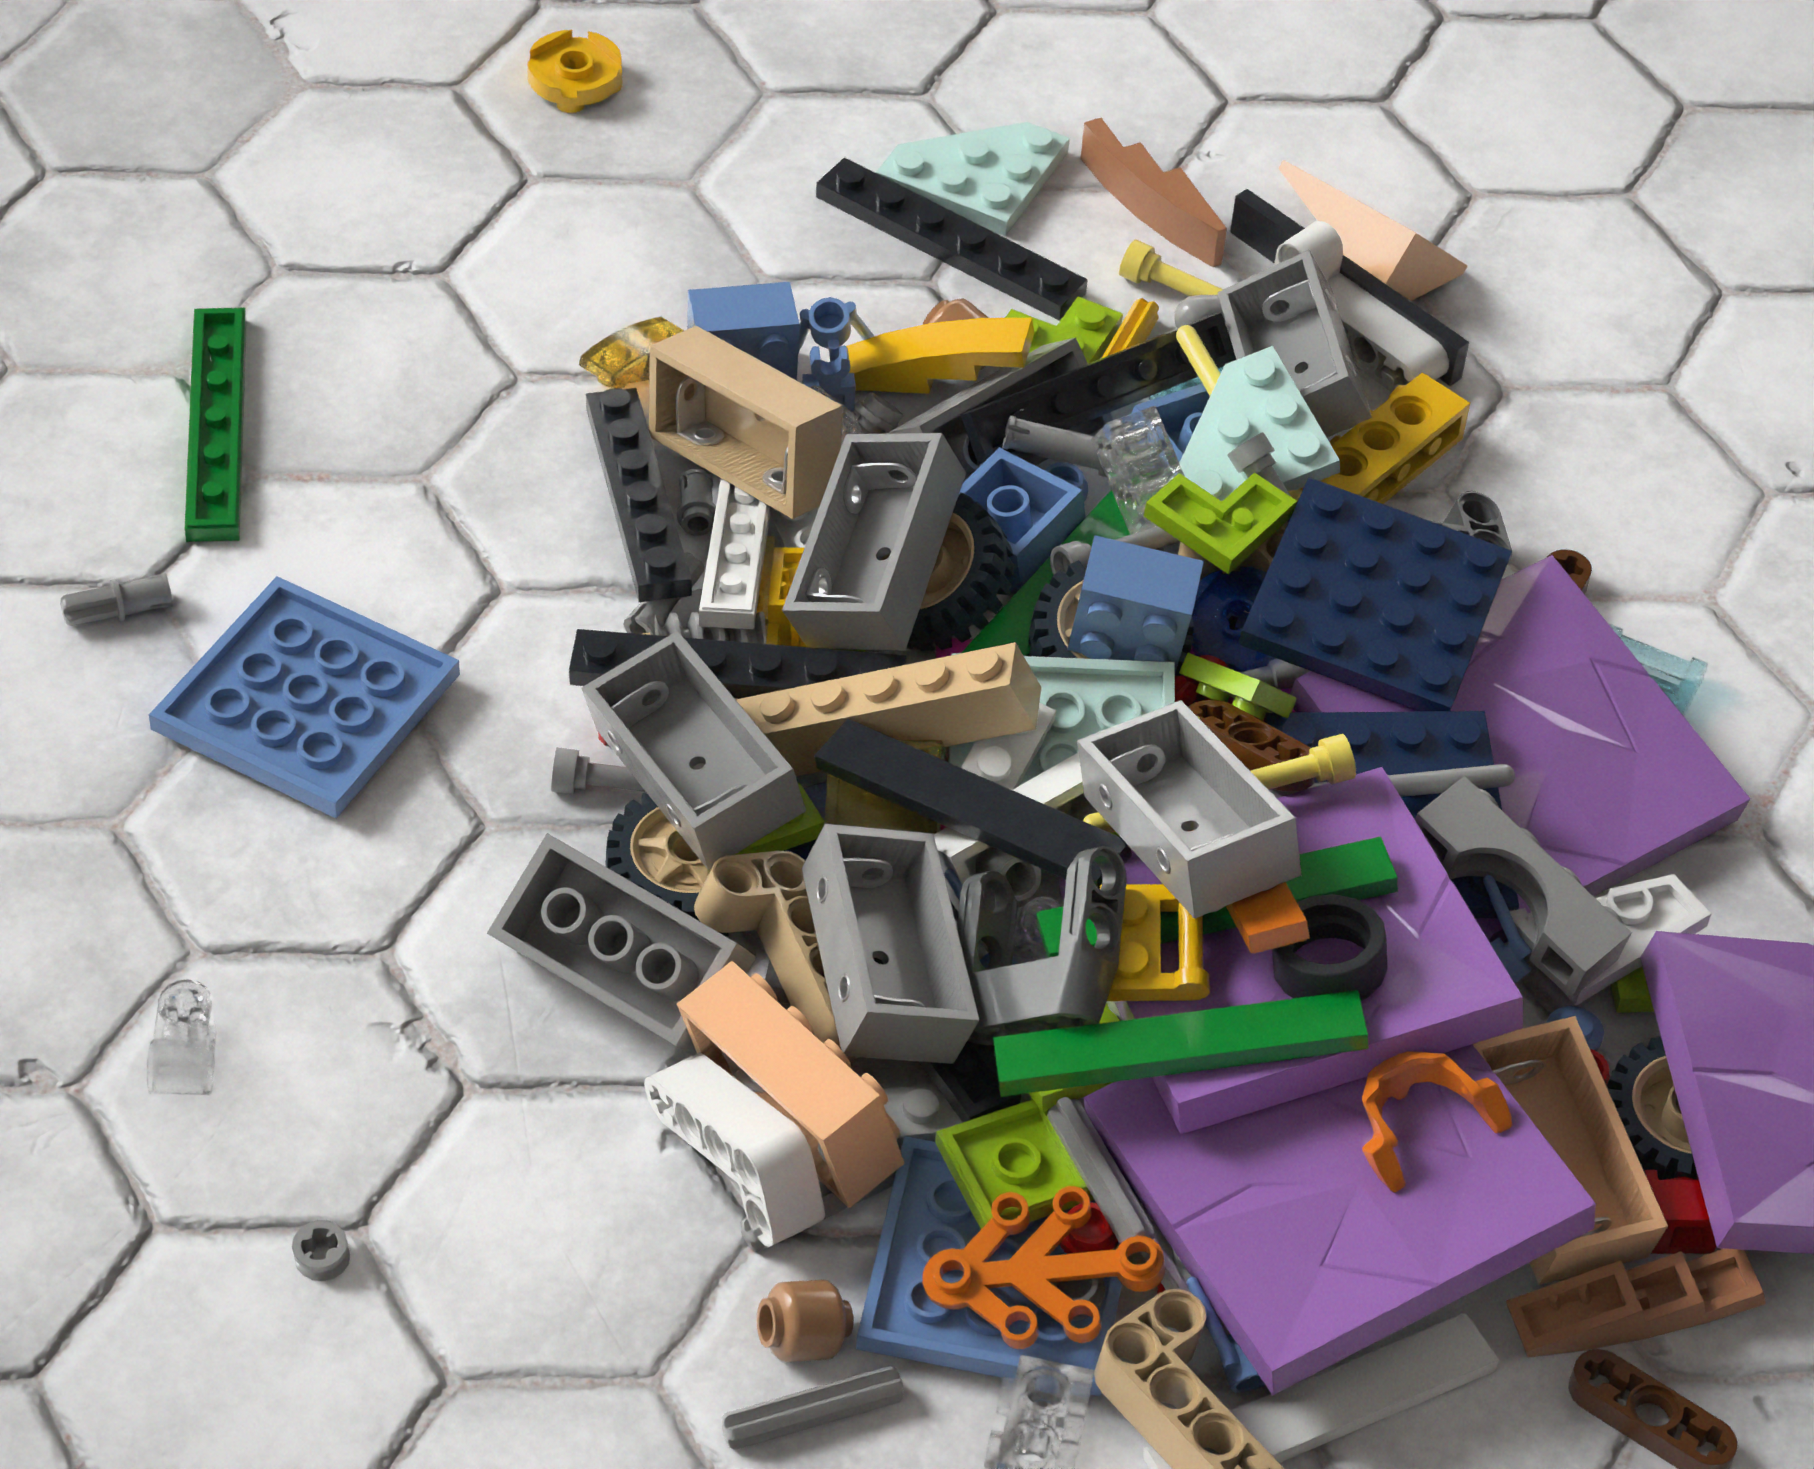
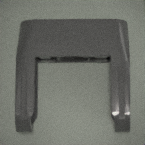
(1051, 990)

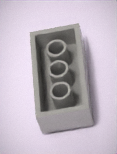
(612, 938)

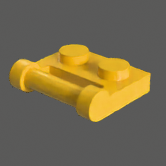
(1140, 950)

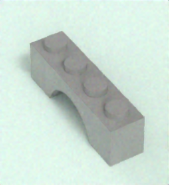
(1574, 930)

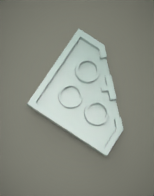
(981, 172)
(1252, 399)

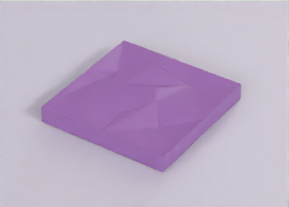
(1594, 743)
(1439, 984)
(1743, 1074)
(1305, 1238)

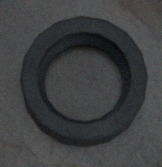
(1342, 919)

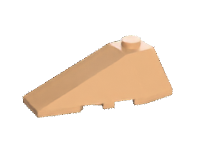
(1375, 241)

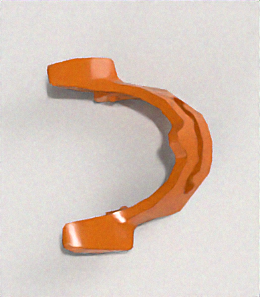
(1394, 1079)

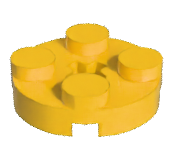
(594, 70)

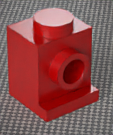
(1685, 1215)

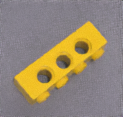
(1399, 440)

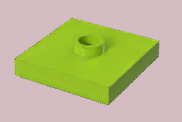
(1005, 1154)

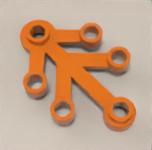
(1033, 1270)

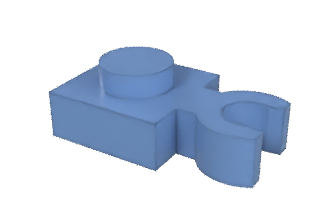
(832, 376)

